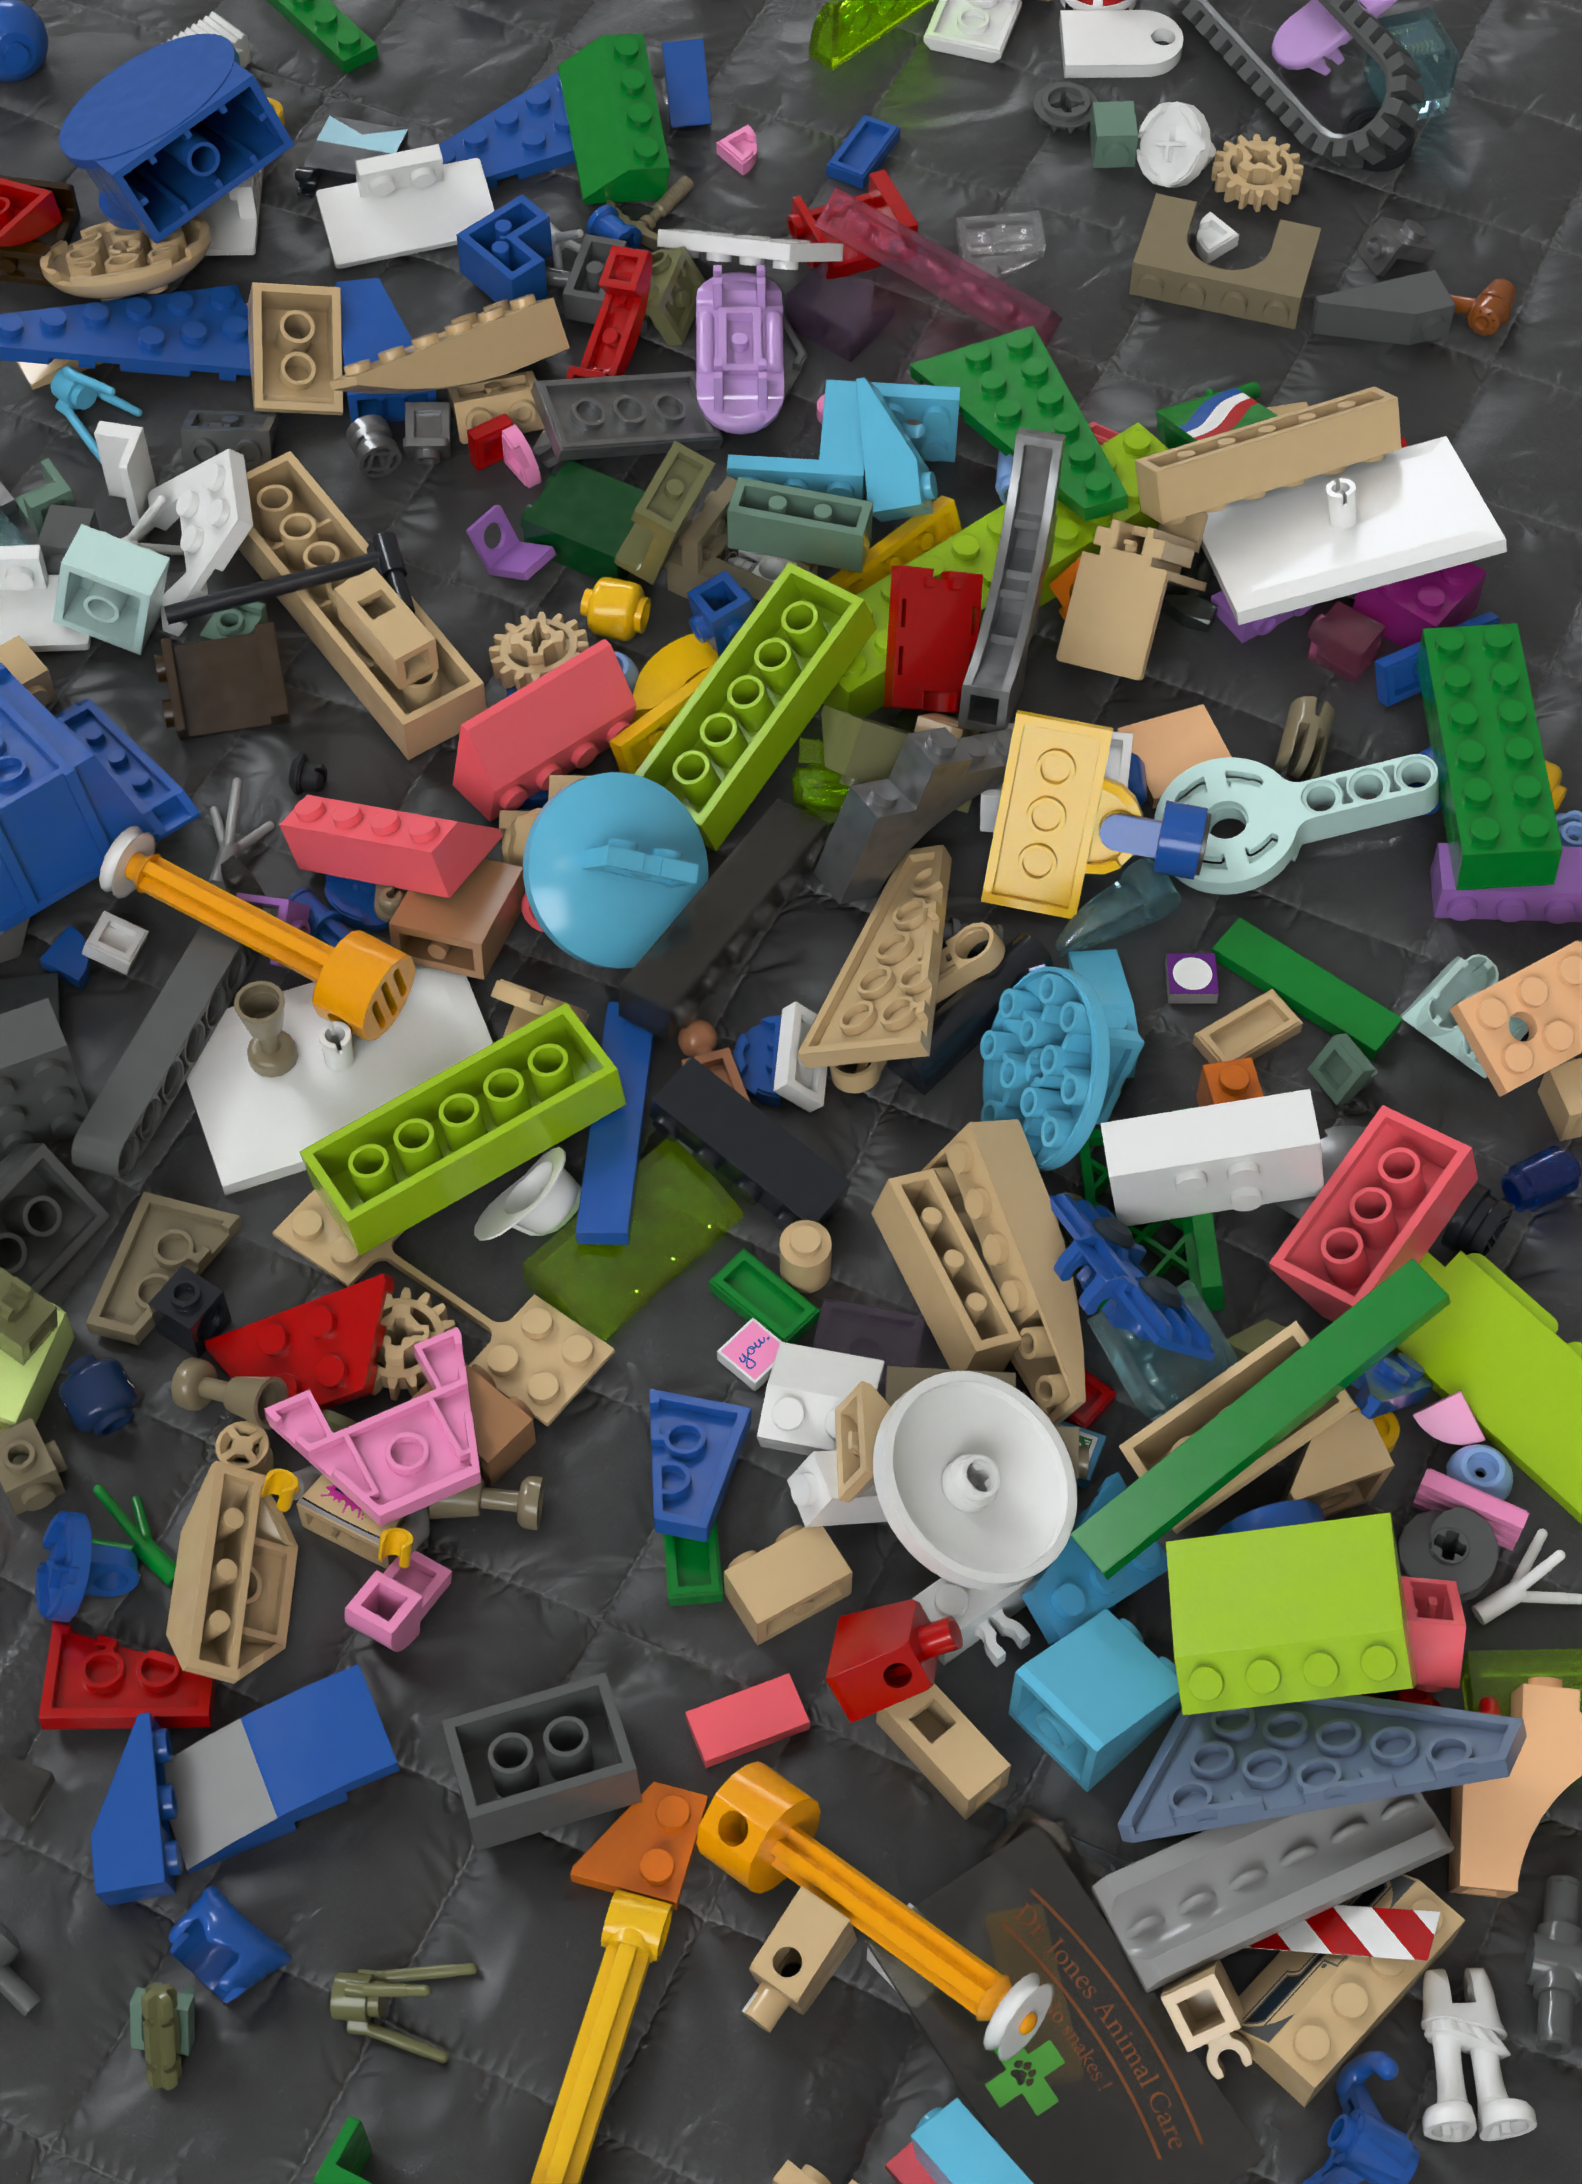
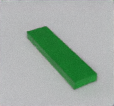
(1306, 987)

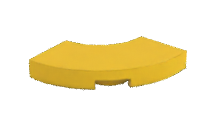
(671, 670)

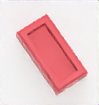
(747, 1720)

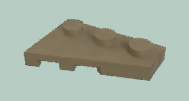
(155, 1245)

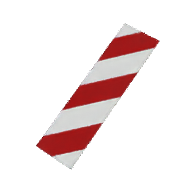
(1360, 1933)

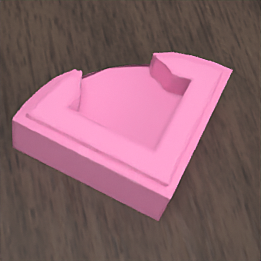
(739, 149)
(520, 457)
(1450, 1421)

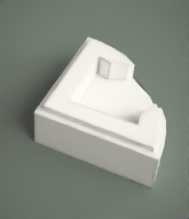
(1214, 238)

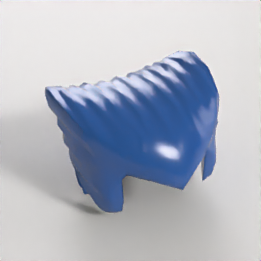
(224, 1946)

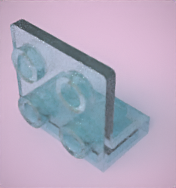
(1161, 1377)

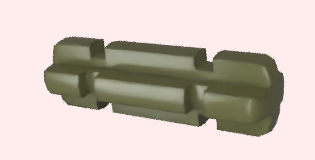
(161, 2036)

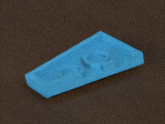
(1074, 1588)

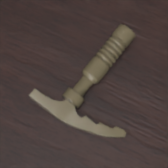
(660, 209)

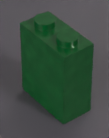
(583, 519)

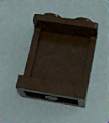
(22, 261)

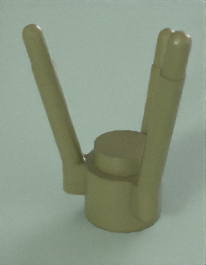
(364, 1994)

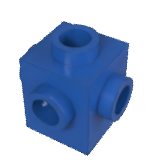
(719, 610)

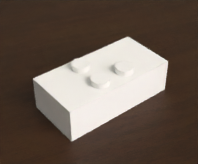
(1214, 1158)

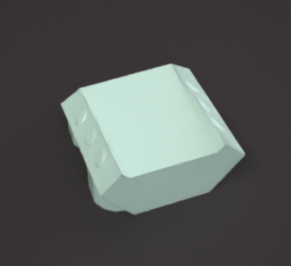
(1454, 984)

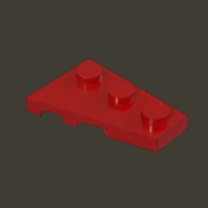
(107, 1686)

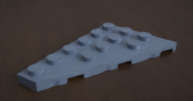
(1311, 1758)

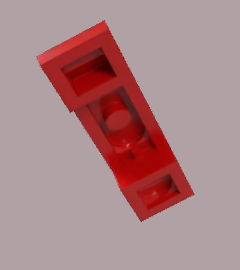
(621, 315)

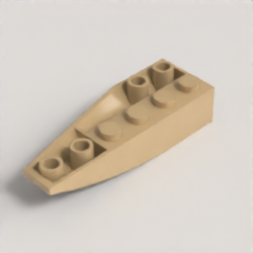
(465, 352)
(1018, 1238)

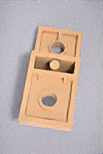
(1547, 1000)

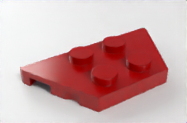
(314, 1346)

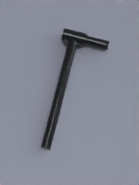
(381, 554)

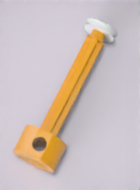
(356, 981)
(764, 1832)

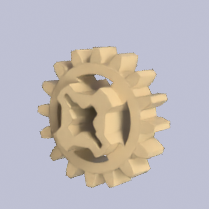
(1257, 172)
(535, 648)
(400, 1364)

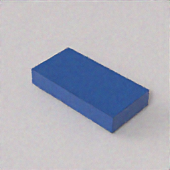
(686, 83)
(863, 151)

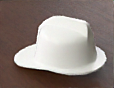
(535, 1203)

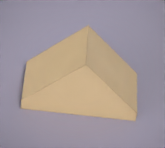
(856, 1431)

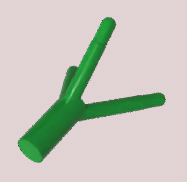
(141, 1535)

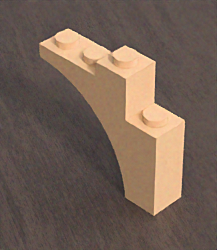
(1498, 1816)

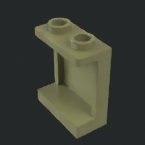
(664, 512)

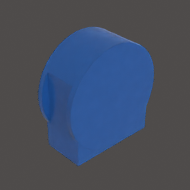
(172, 133)

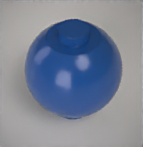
(22, 41)

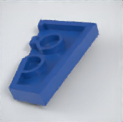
(693, 1460)

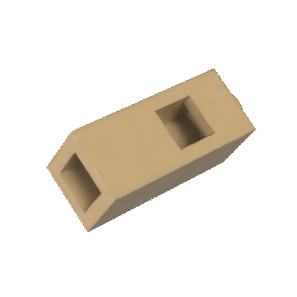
(386, 628)
(946, 1749)

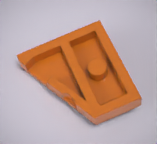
(647, 1846)

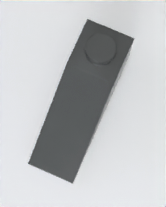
(1388, 311)

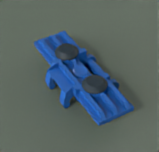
(1112, 1271)

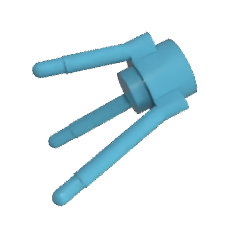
(80, 392)

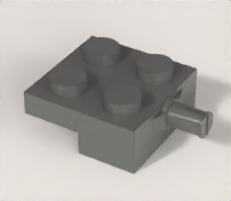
(581, 293)

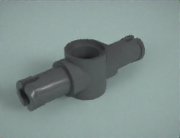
(1555, 1965)

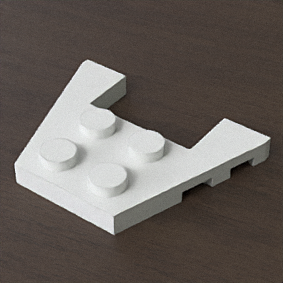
(213, 519)

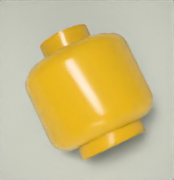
(616, 608)

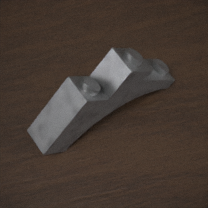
(892, 814)

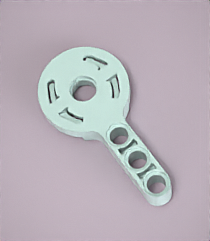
(1286, 811)

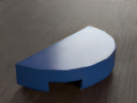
(353, 902)
(757, 1058)

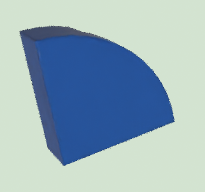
(67, 959)

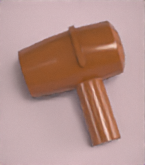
(1489, 309)

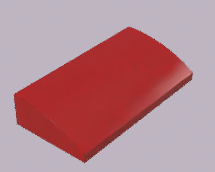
(25, 212)

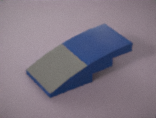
(277, 1768)

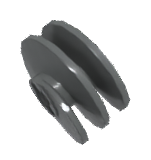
(1458, 1534)

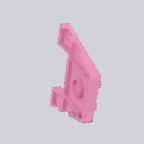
(402, 1454)

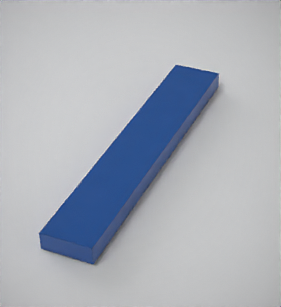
(617, 1138)

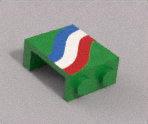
(1208, 417)

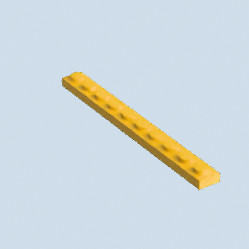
(897, 548)

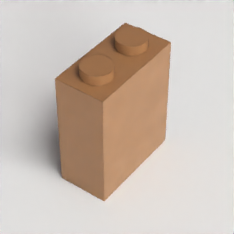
(463, 930)

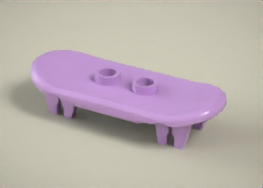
(1315, 34)
(739, 350)

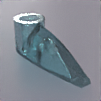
(1121, 908)

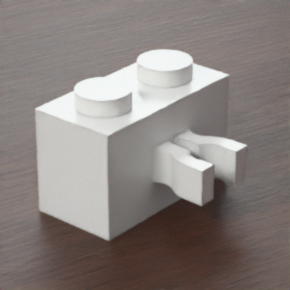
(977, 1615)

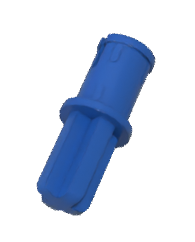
(323, 923)

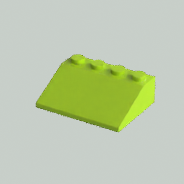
(1289, 1614)

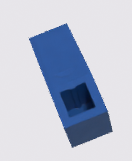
(133, 1832)

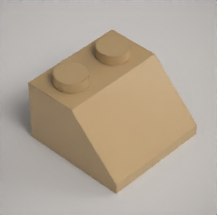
(1341, 1466)

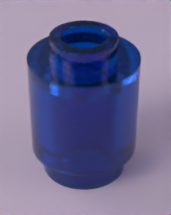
(1541, 1179)

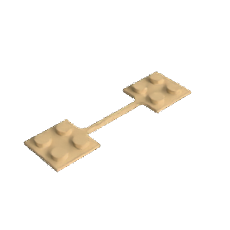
(531, 1356)

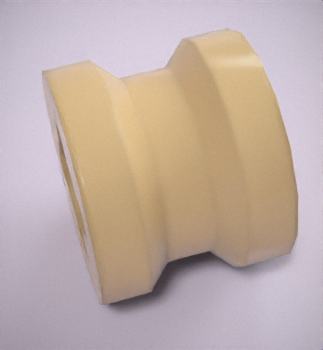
(245, 1441)

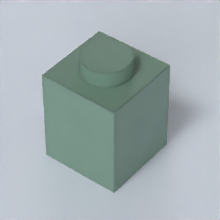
(1113, 134)

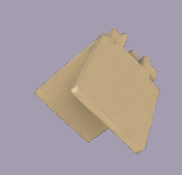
(1122, 593)

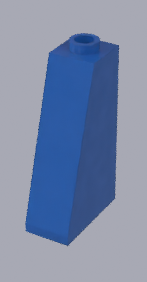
(367, 328)

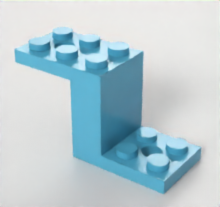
(841, 453)

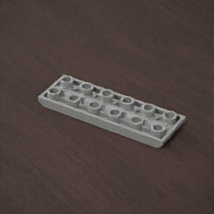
(1259, 1879)

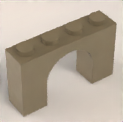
(1262, 293)

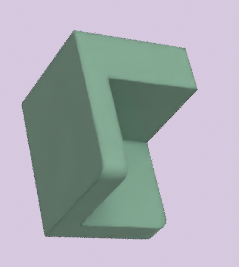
(36, 503)

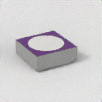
(1191, 978)

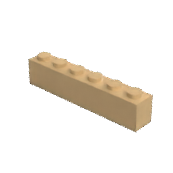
(1268, 455)

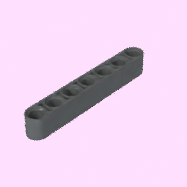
(162, 1054)

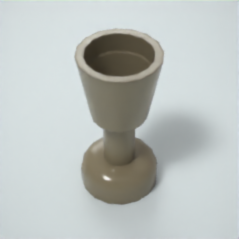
(262, 1012)
(245, 1396)
(527, 1502)

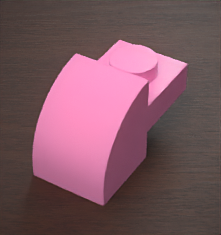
(396, 1601)

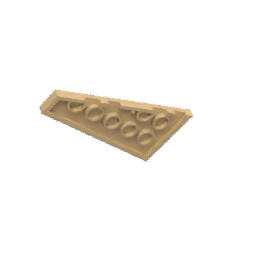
(890, 980)

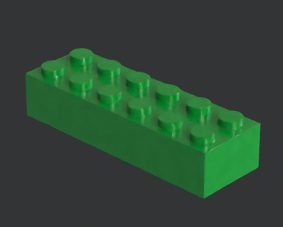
(1488, 757)

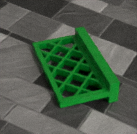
(1198, 1237)

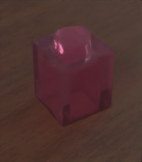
(1345, 641)

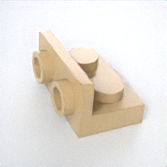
(493, 397)

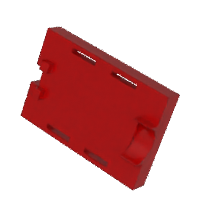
(930, 638)

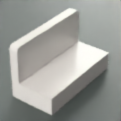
(126, 465)

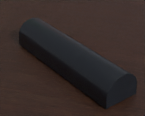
(969, 1014)

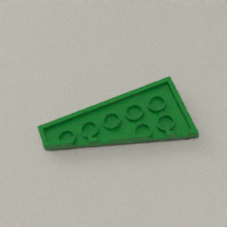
(1015, 386)

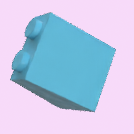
(1094, 1696)

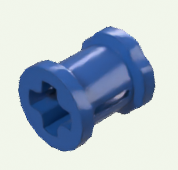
(606, 223)

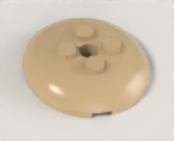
(124, 262)

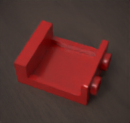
(881, 196)

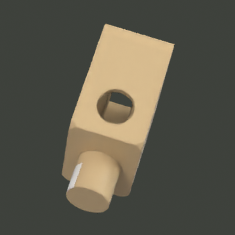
(805, 1935)

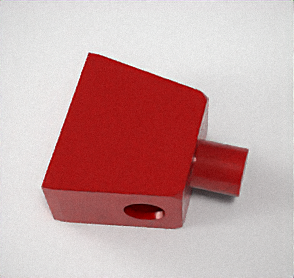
(887, 1656)

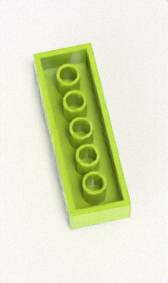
(758, 699)
(463, 1128)

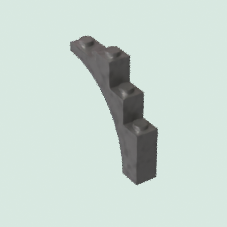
(1016, 585)

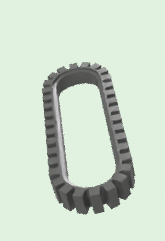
(1293, 112)

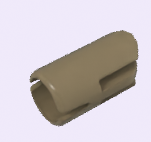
(1305, 738)

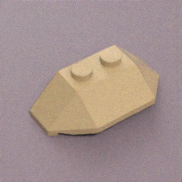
(231, 1578)

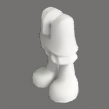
(1477, 2031)

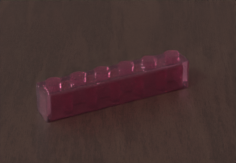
(933, 268)

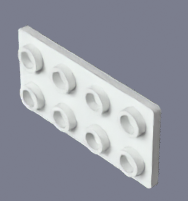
(402, 206)
(235, 219)
(30, 601)

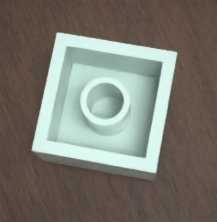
(110, 589)

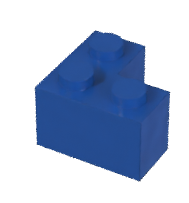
(508, 251)

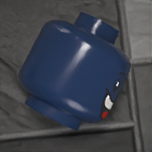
(98, 1395)

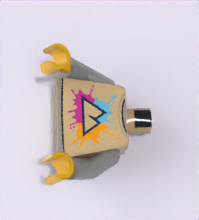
(337, 1518)

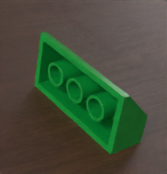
(614, 121)

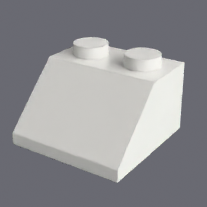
(805, 1392)

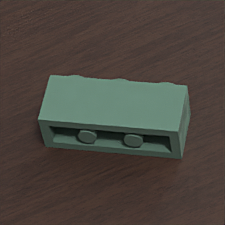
(799, 524)

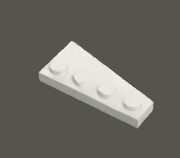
(750, 249)

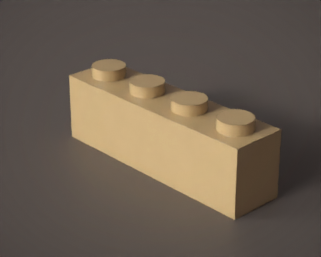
(945, 1273)

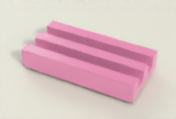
(1445, 1493)

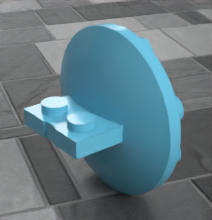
(612, 867)
(1054, 1063)

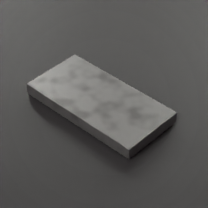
(623, 415)

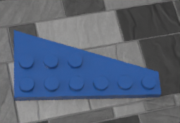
(518, 137)
(143, 334)

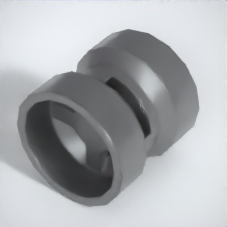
(377, 452)

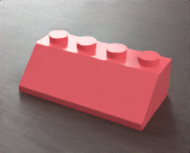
(543, 731)
(385, 845)
(1375, 1212)

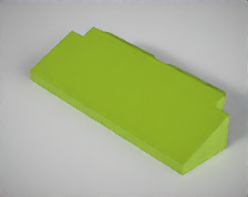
(1510, 1370)

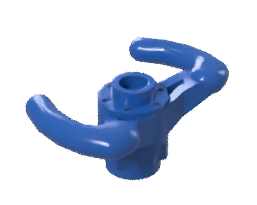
(1359, 2138)

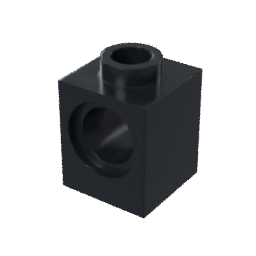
(190, 1311)

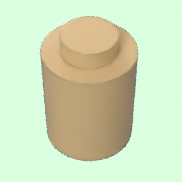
(805, 1256)

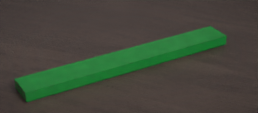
(1260, 1418)

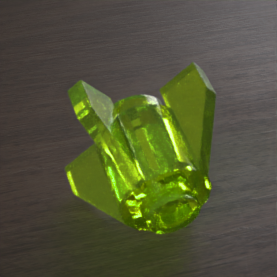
(816, 785)

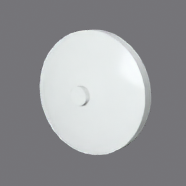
(975, 1480)

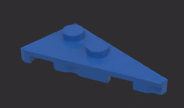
(1390, 1385)

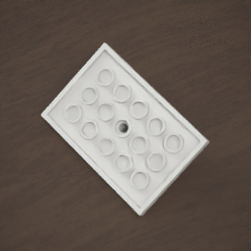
(1350, 532)
(263, 1122)

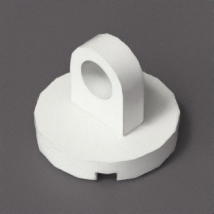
(1174, 144)

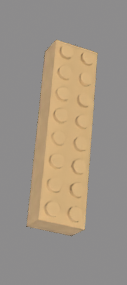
(303, 529)

